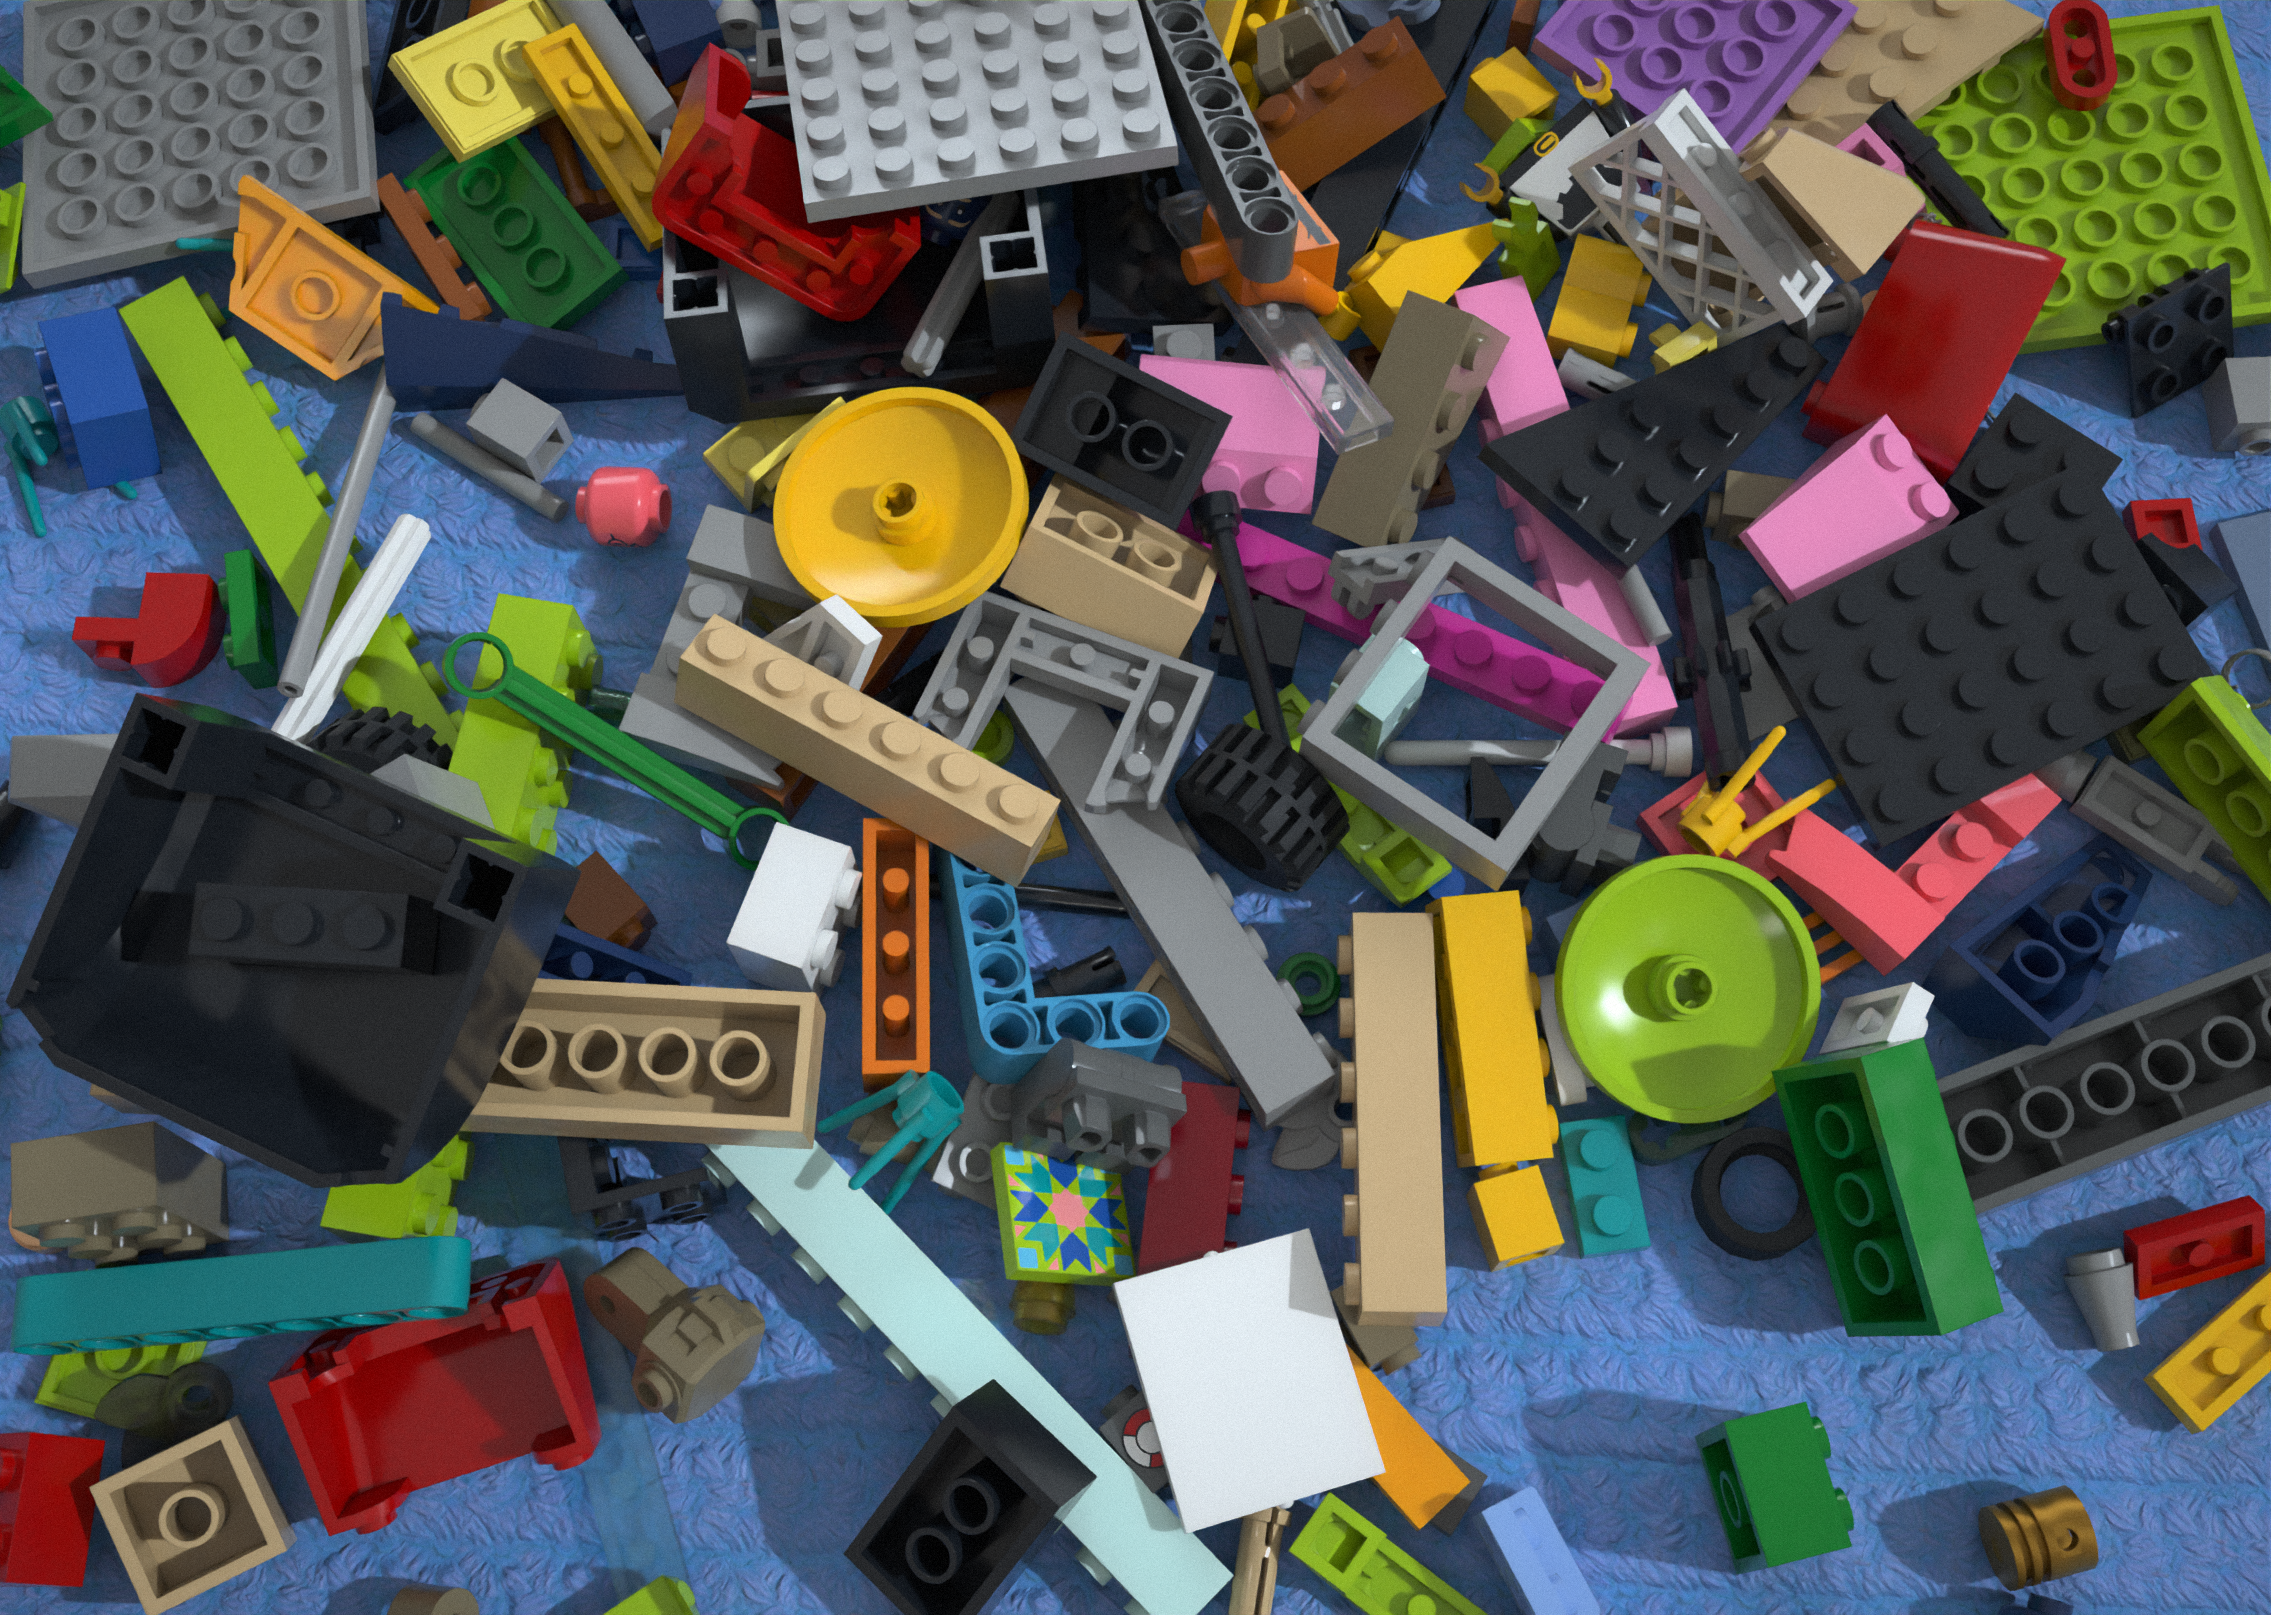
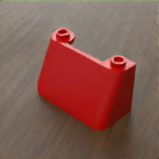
(742, 199)
(1935, 341)
(439, 1397)

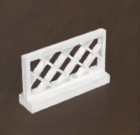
(1728, 206)

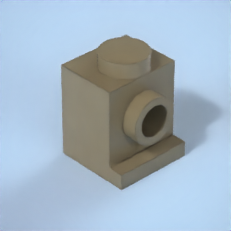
(1738, 503)
(1376, 1345)

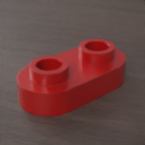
(2080, 60)

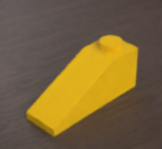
(1425, 266)

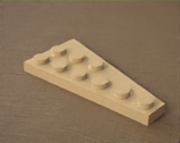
(1904, 54)

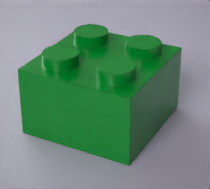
(1775, 1488)

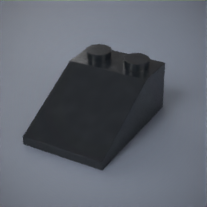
(1119, 430)

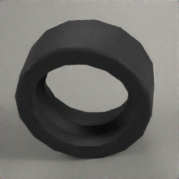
(1714, 1218)

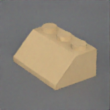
(1111, 569)

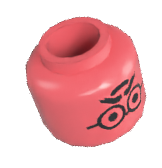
(624, 506)

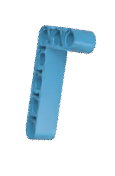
(1014, 1009)

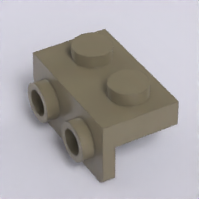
(1290, 50)

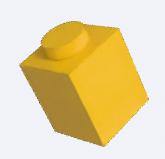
(1507, 90)
(1513, 1215)

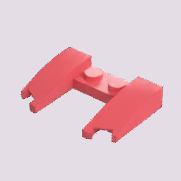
(1894, 912)

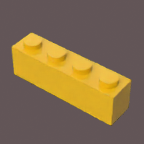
(1491, 1030)

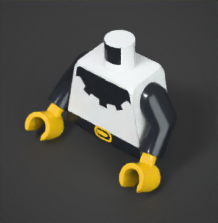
(1543, 172)

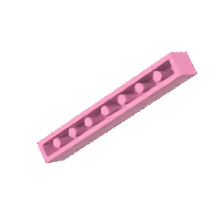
(1517, 395)

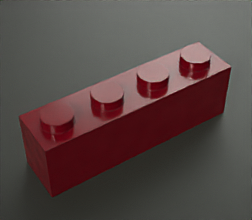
(1193, 1182)

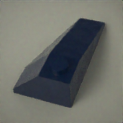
(2044, 952)

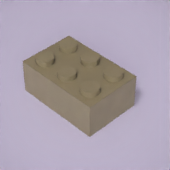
(119, 1194)

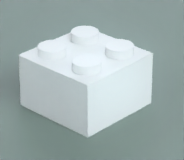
(798, 912)

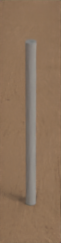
(337, 541)

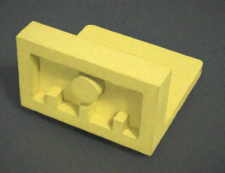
(755, 453)

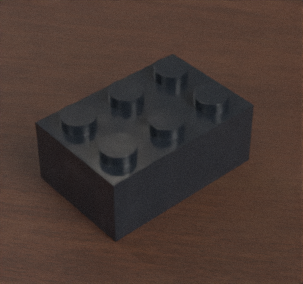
(970, 1509)

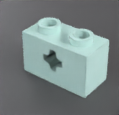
(1386, 703)

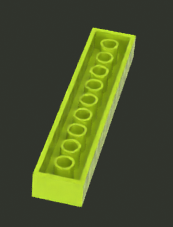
(523, 785)

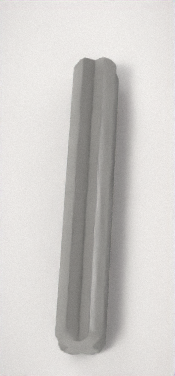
(957, 288)

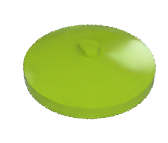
(1687, 987)

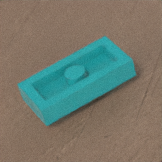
(1602, 1187)

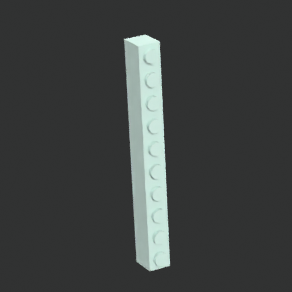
(958, 1350)

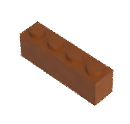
(1348, 104)

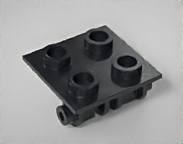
(2174, 336)

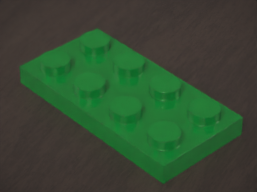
(518, 234)

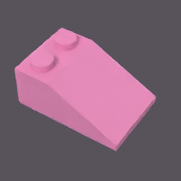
(1848, 512)

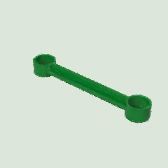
(610, 747)

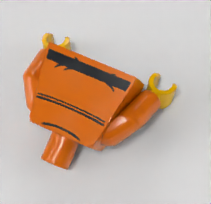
(1309, 280)

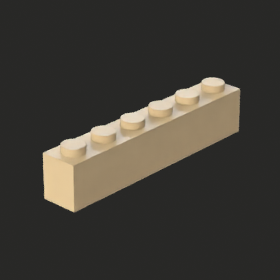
(864, 750)
(1394, 1121)

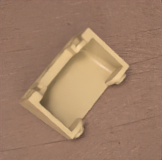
(1830, 197)

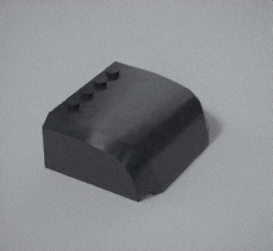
(767, 356)
(282, 1063)

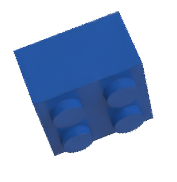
(96, 398)

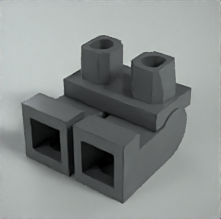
(1576, 839)
(1098, 1106)

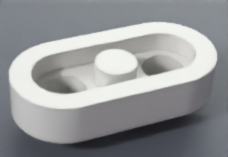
(1567, 1076)

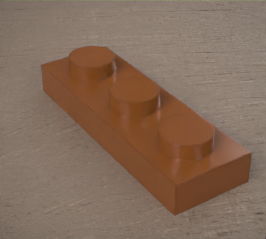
(434, 256)

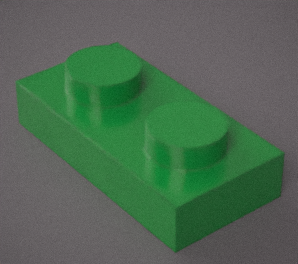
(247, 599)

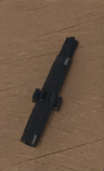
(1709, 666)

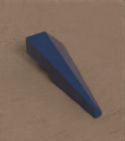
(452, 362)

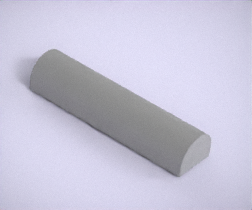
(621, 61)

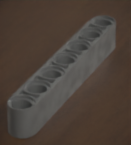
(1222, 140)

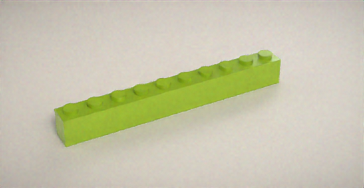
(271, 491)

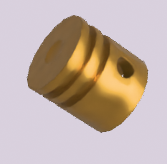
(2032, 1540)

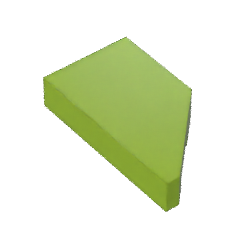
(1516, 141)

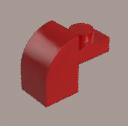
(171, 638)

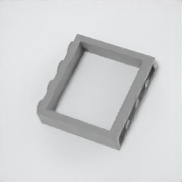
(1405, 805)

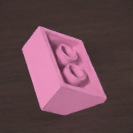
(1270, 442)

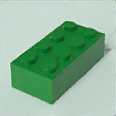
(1887, 1191)

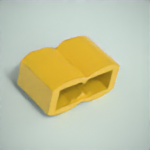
(1597, 301)

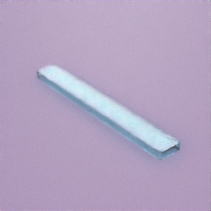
(624, 1469)

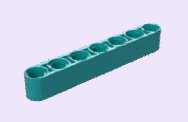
(242, 1296)

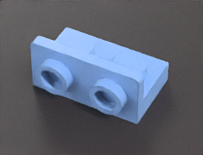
(1534, 1557)

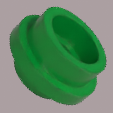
(1320, 969)

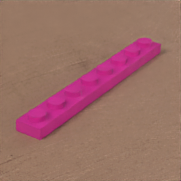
(1455, 647)

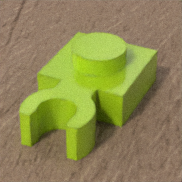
(1527, 248)

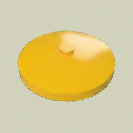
(902, 505)

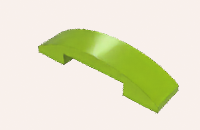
(1375, 846)
(1370, 1568)

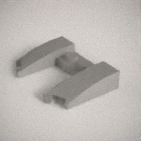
(728, 566)
(1005, 637)

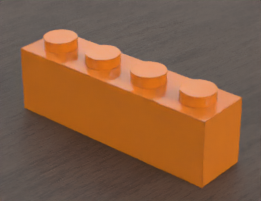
(894, 954)

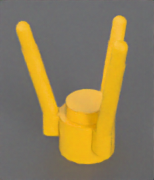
(1714, 819)

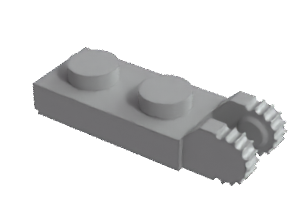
(2157, 828)

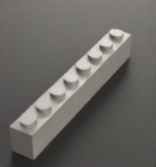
(1179, 911)

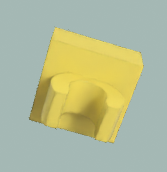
(1679, 346)

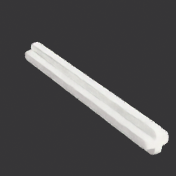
(354, 628)

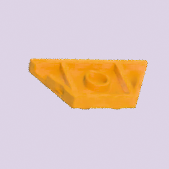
(309, 285)

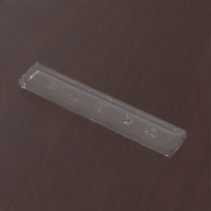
(1294, 347)

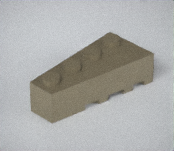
(1429, 385)

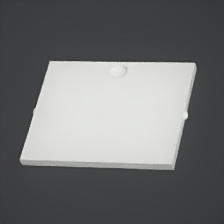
(1247, 1380)

